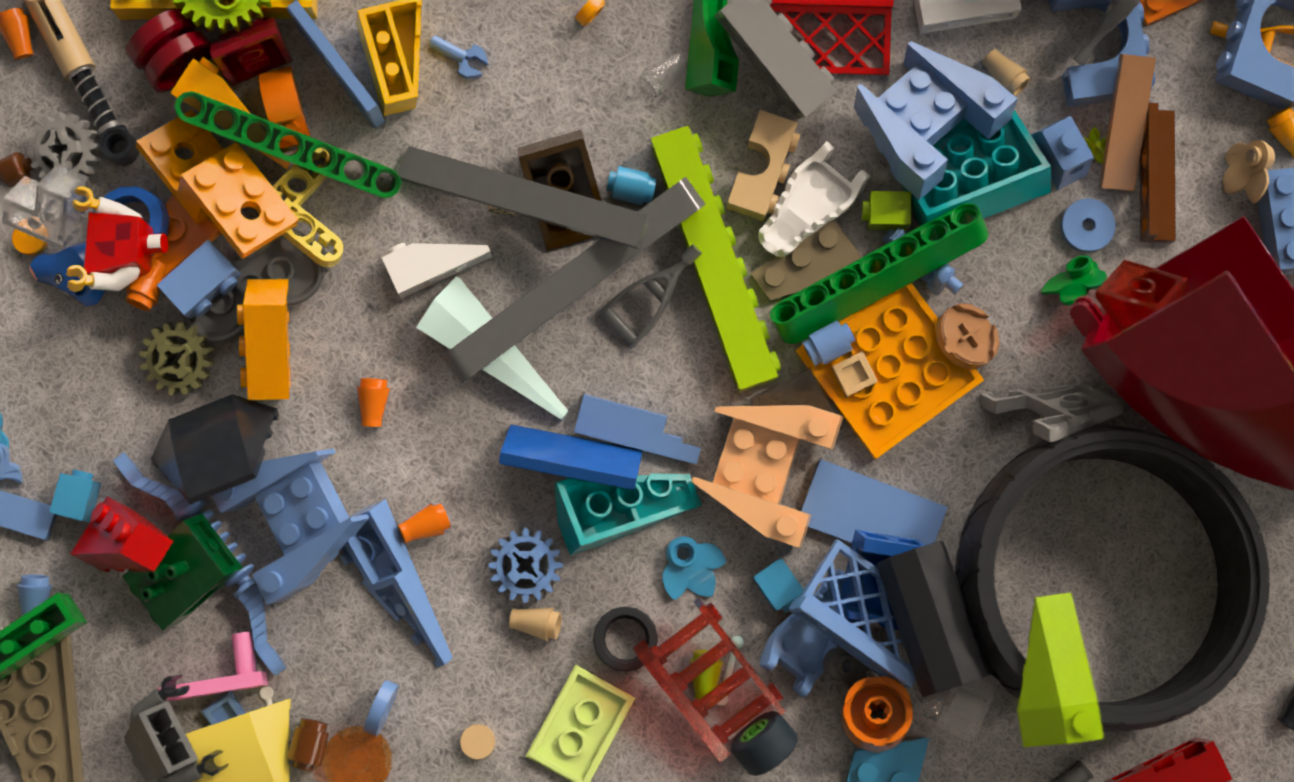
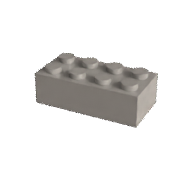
(777, 54)

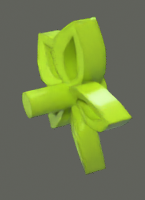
(1096, 145)

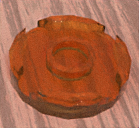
(357, 757)

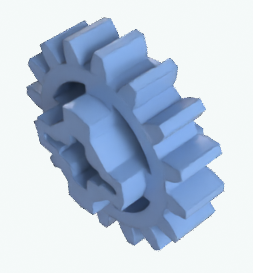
(514, 576)

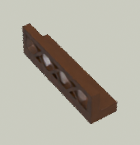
(1158, 177)

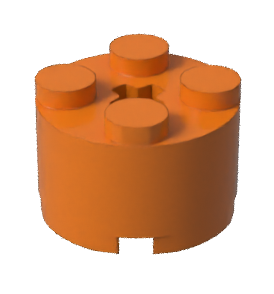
(873, 694)

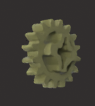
(186, 364)

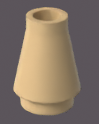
(1006, 72)
(538, 622)

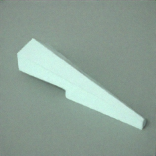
(456, 316)

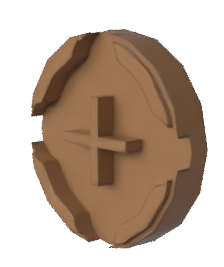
(967, 336)

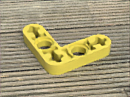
(326, 236)

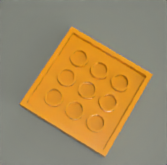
(909, 366)

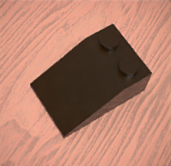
(564, 165)

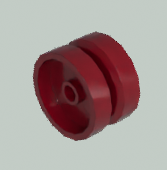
(166, 48)

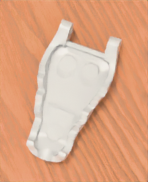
(811, 200)

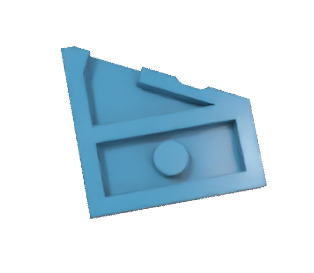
(895, 765)

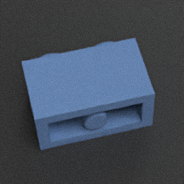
(200, 280)

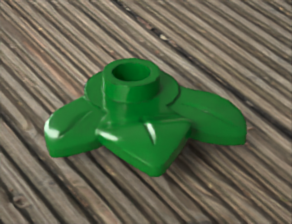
(1081, 276)

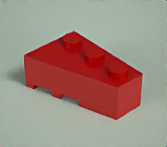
(121, 540)
(1189, 762)

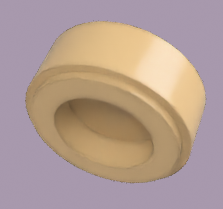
(477, 741)

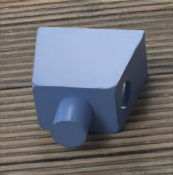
(1064, 151)

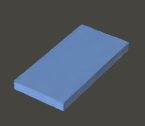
(335, 64)
(850, 501)

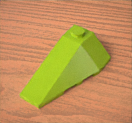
(1057, 685)

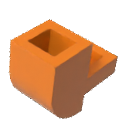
(283, 103)

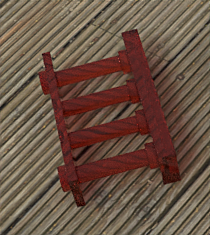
(676, 683)

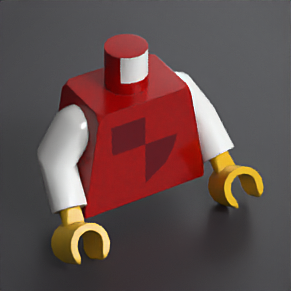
(116, 245)

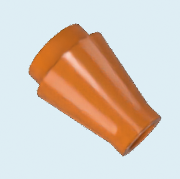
(16, 32)
(144, 291)
(372, 400)
(424, 524)

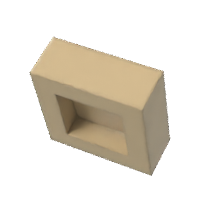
(854, 374)

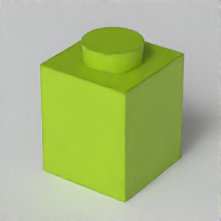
(887, 210)

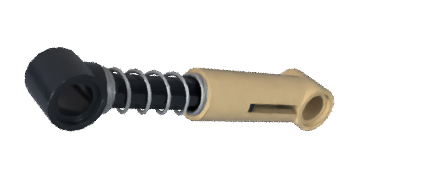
(77, 68)

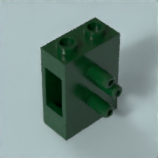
(187, 575)

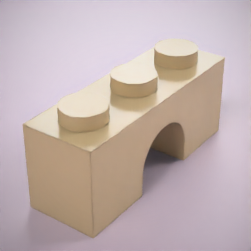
(773, 138)

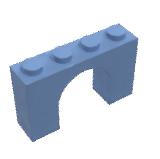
(1248, 64)
(1097, 81)

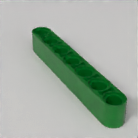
(305, 148)
(880, 273)

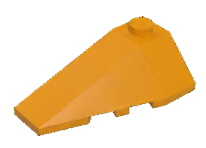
(203, 79)

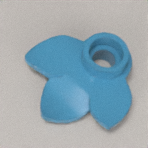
(693, 573)

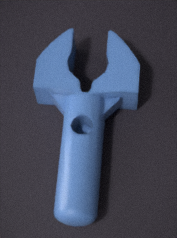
(460, 56)

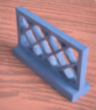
(844, 633)

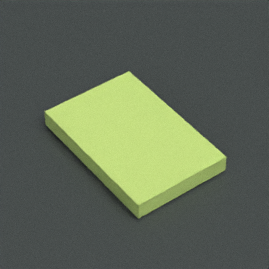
(580, 726)

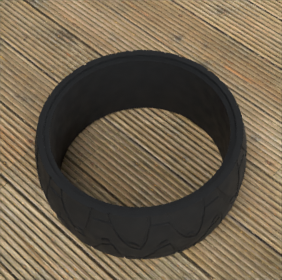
(1226, 518)

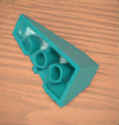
(600, 513)

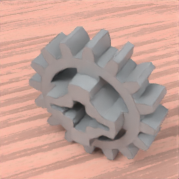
(58, 135)

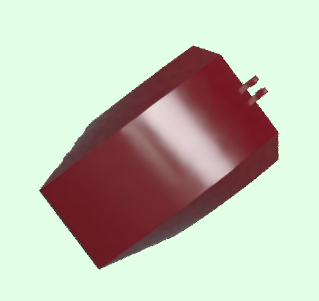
(1213, 362)

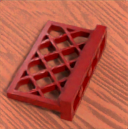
(847, 8)

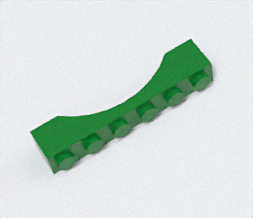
(711, 56)

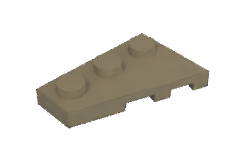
(809, 262)

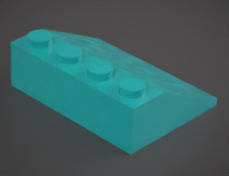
(986, 171)

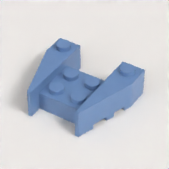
(925, 108)
(302, 516)

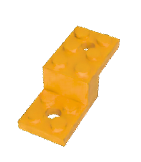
(217, 184)

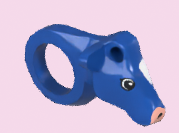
(53, 267)

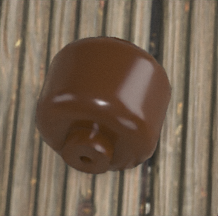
(14, 168)

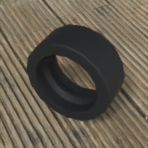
(600, 634)

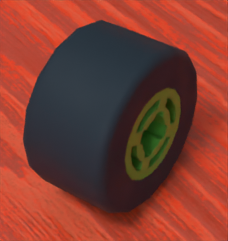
(764, 743)

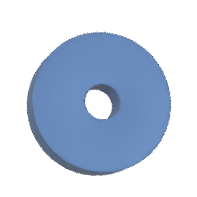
(1077, 236)
(381, 708)

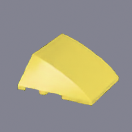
(251, 744)

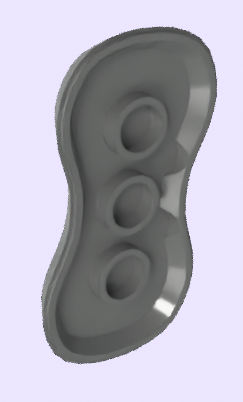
(273, 261)

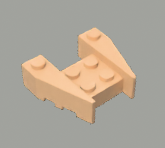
(759, 463)

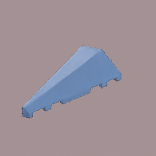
(393, 578)

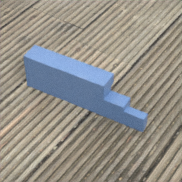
(631, 428)

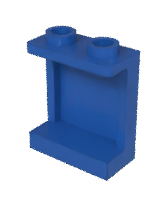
(874, 548)

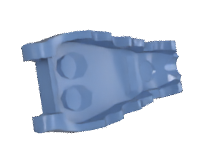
(800, 646)

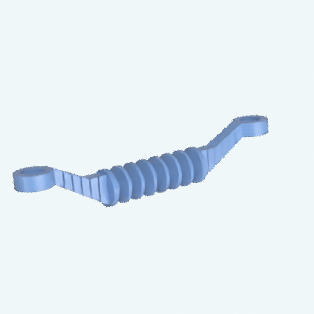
(247, 591)

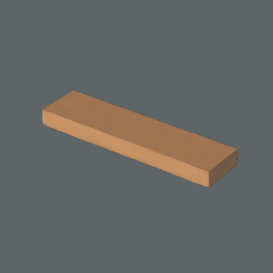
(1127, 122)

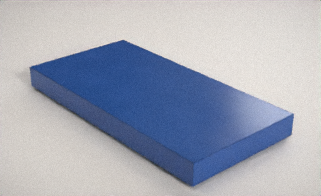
(571, 457)

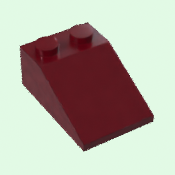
(250, 51)

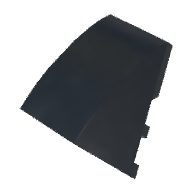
(214, 446)

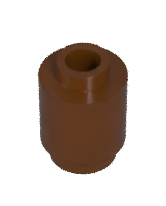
(308, 744)

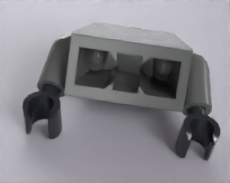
(159, 742)

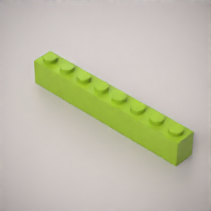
(717, 267)

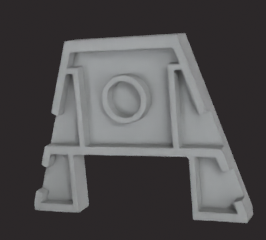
(1062, 408)

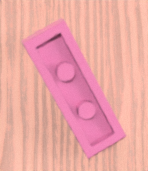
(245, 677)

